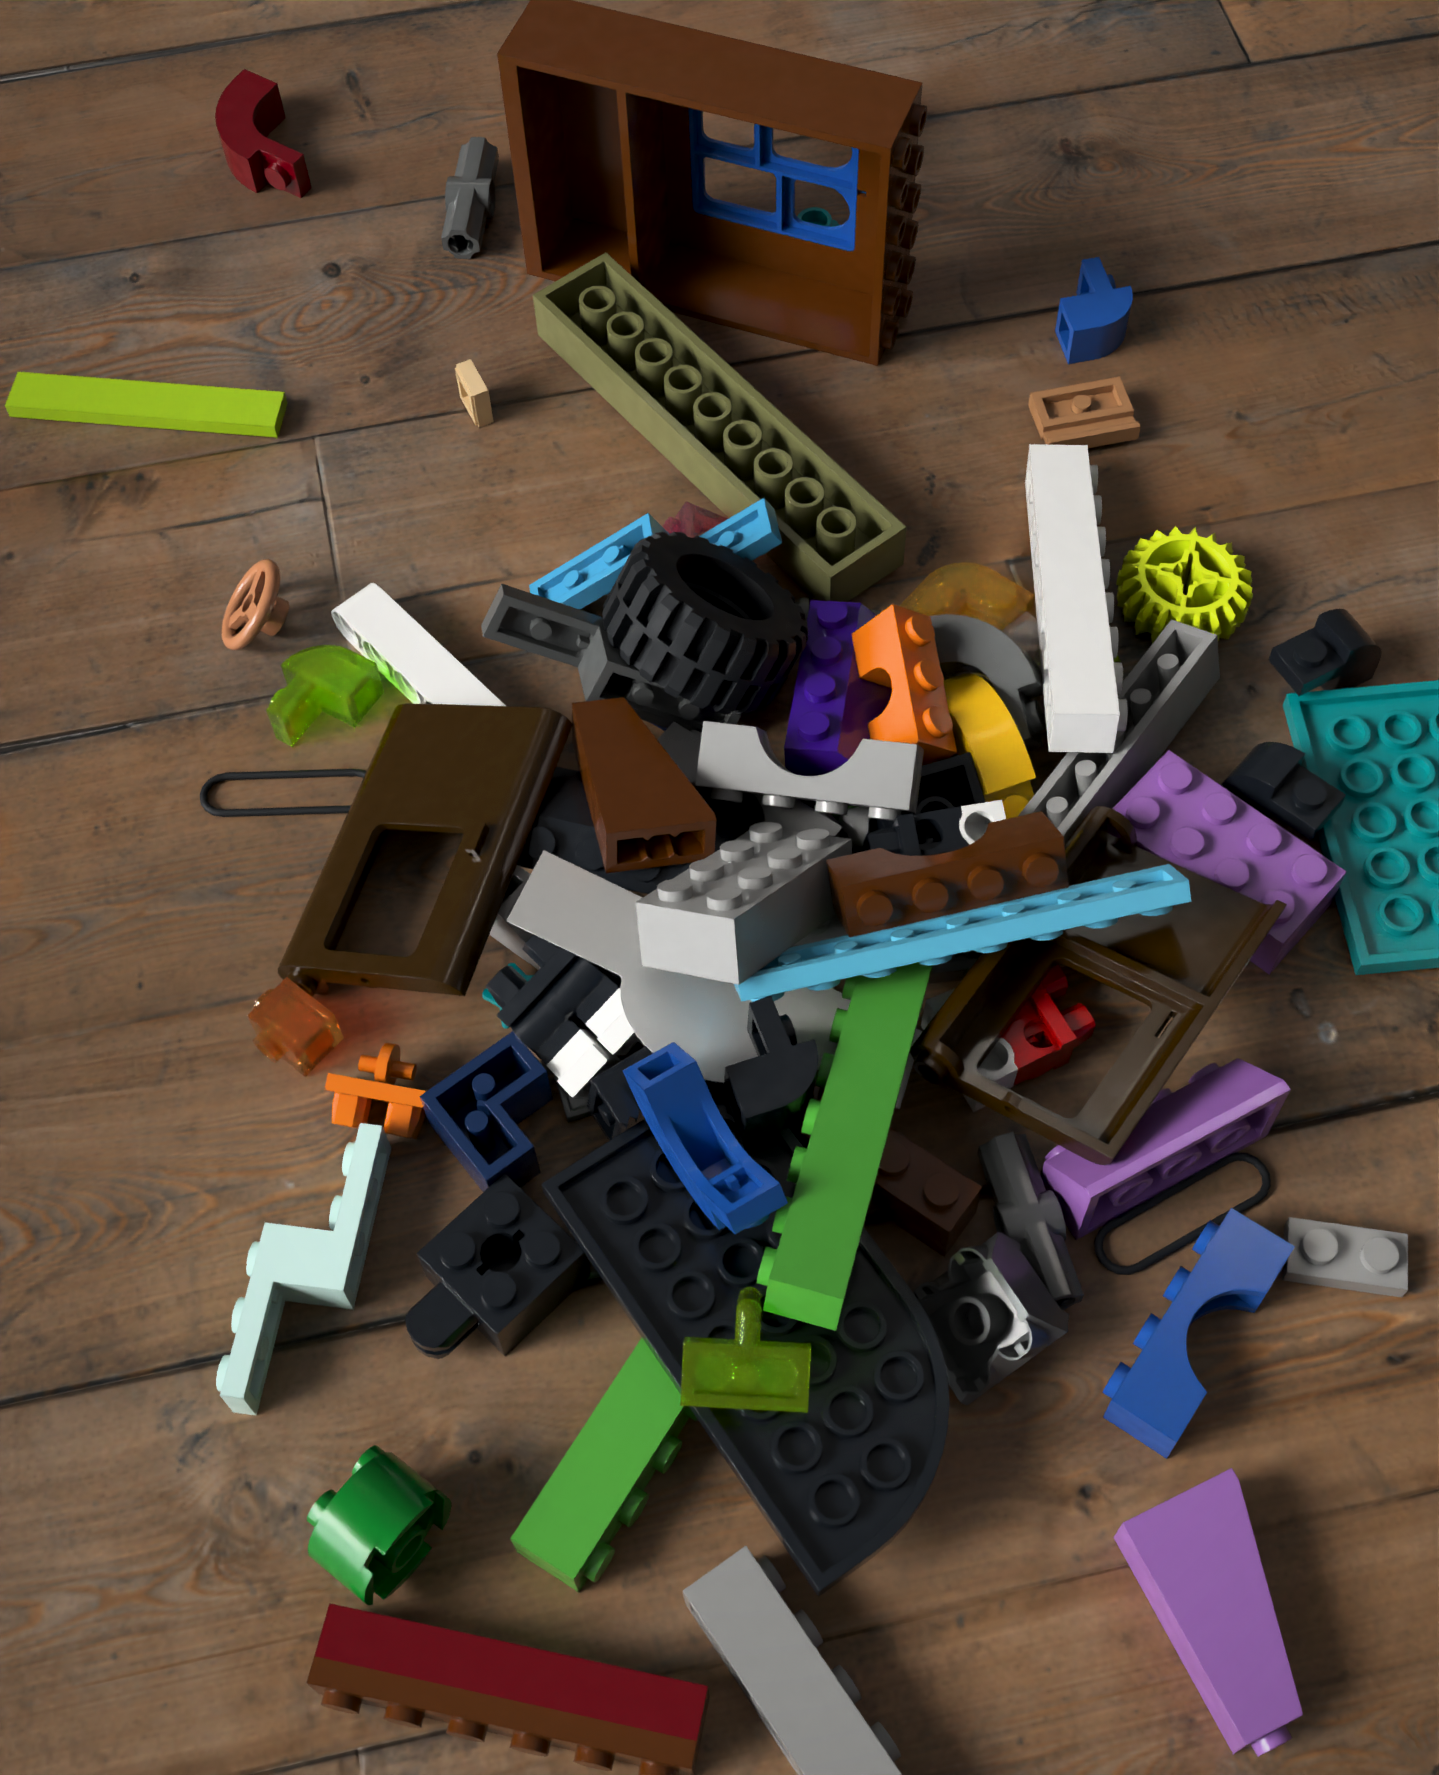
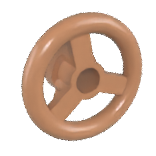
(255, 606)

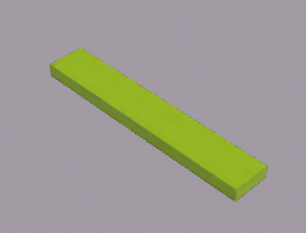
(147, 404)

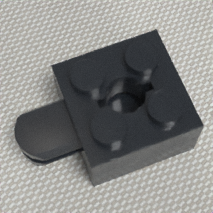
(498, 1290)

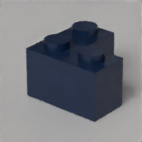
(480, 1111)

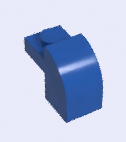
(1095, 318)

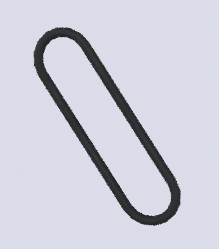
(274, 775)
(1128, 1270)

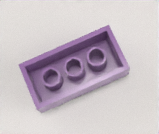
(1226, 840)

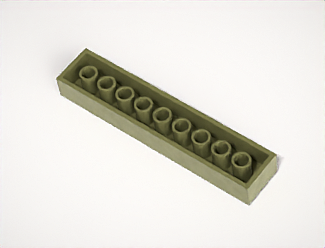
(719, 429)

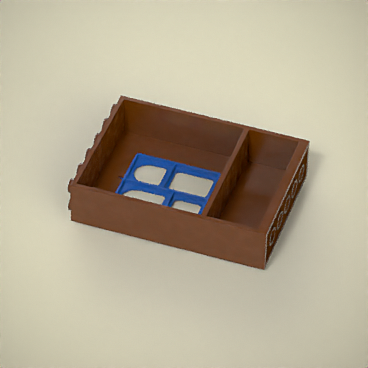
(615, 164)

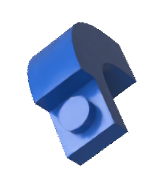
(699, 1143)

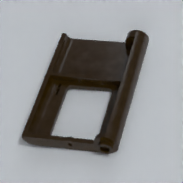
(433, 772)

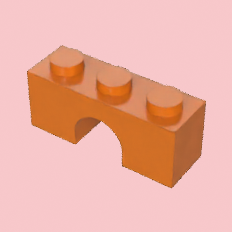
(902, 654)

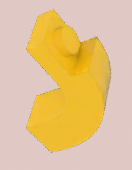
(991, 736)

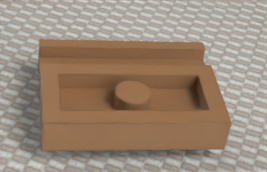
(1085, 414)

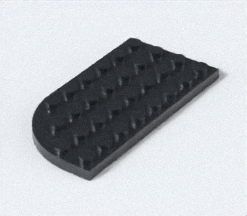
(878, 1400)

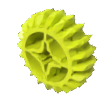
(1214, 580)

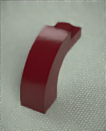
(244, 119)

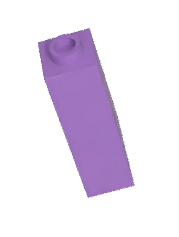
(1215, 1605)

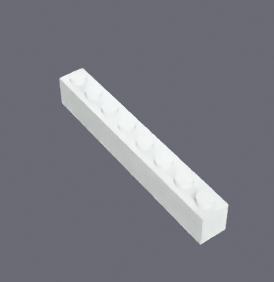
(1072, 602)

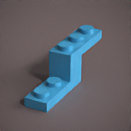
(597, 569)

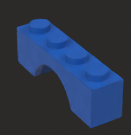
(1160, 1389)

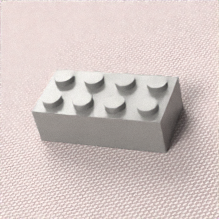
(740, 904)

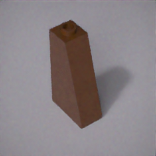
(636, 792)

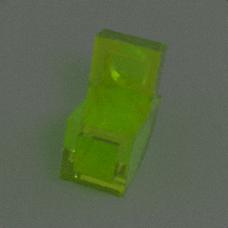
(326, 681)

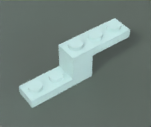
(304, 1268)

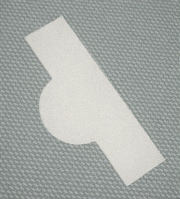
(661, 1005)

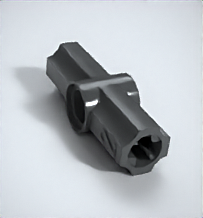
(470, 198)
(1029, 1214)

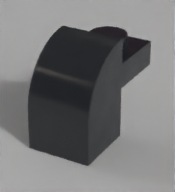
(1329, 655)
(1280, 787)
(776, 1086)

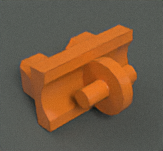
(354, 1095)

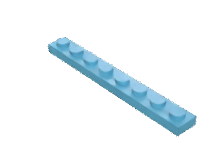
(982, 929)

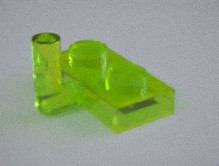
(744, 1369)

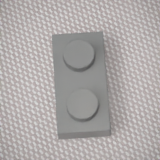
(1346, 1257)

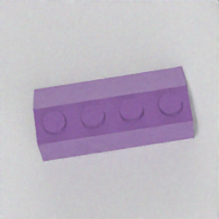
(1175, 1138)

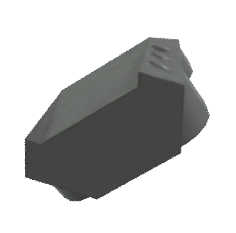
(990, 1315)

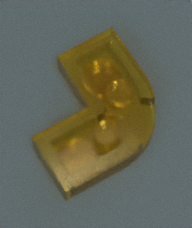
(970, 591)

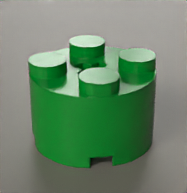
(376, 1525)

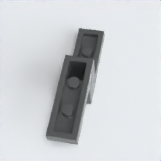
(581, 641)

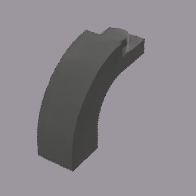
(980, 648)

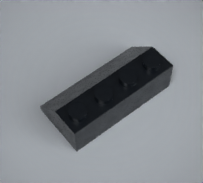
(568, 832)

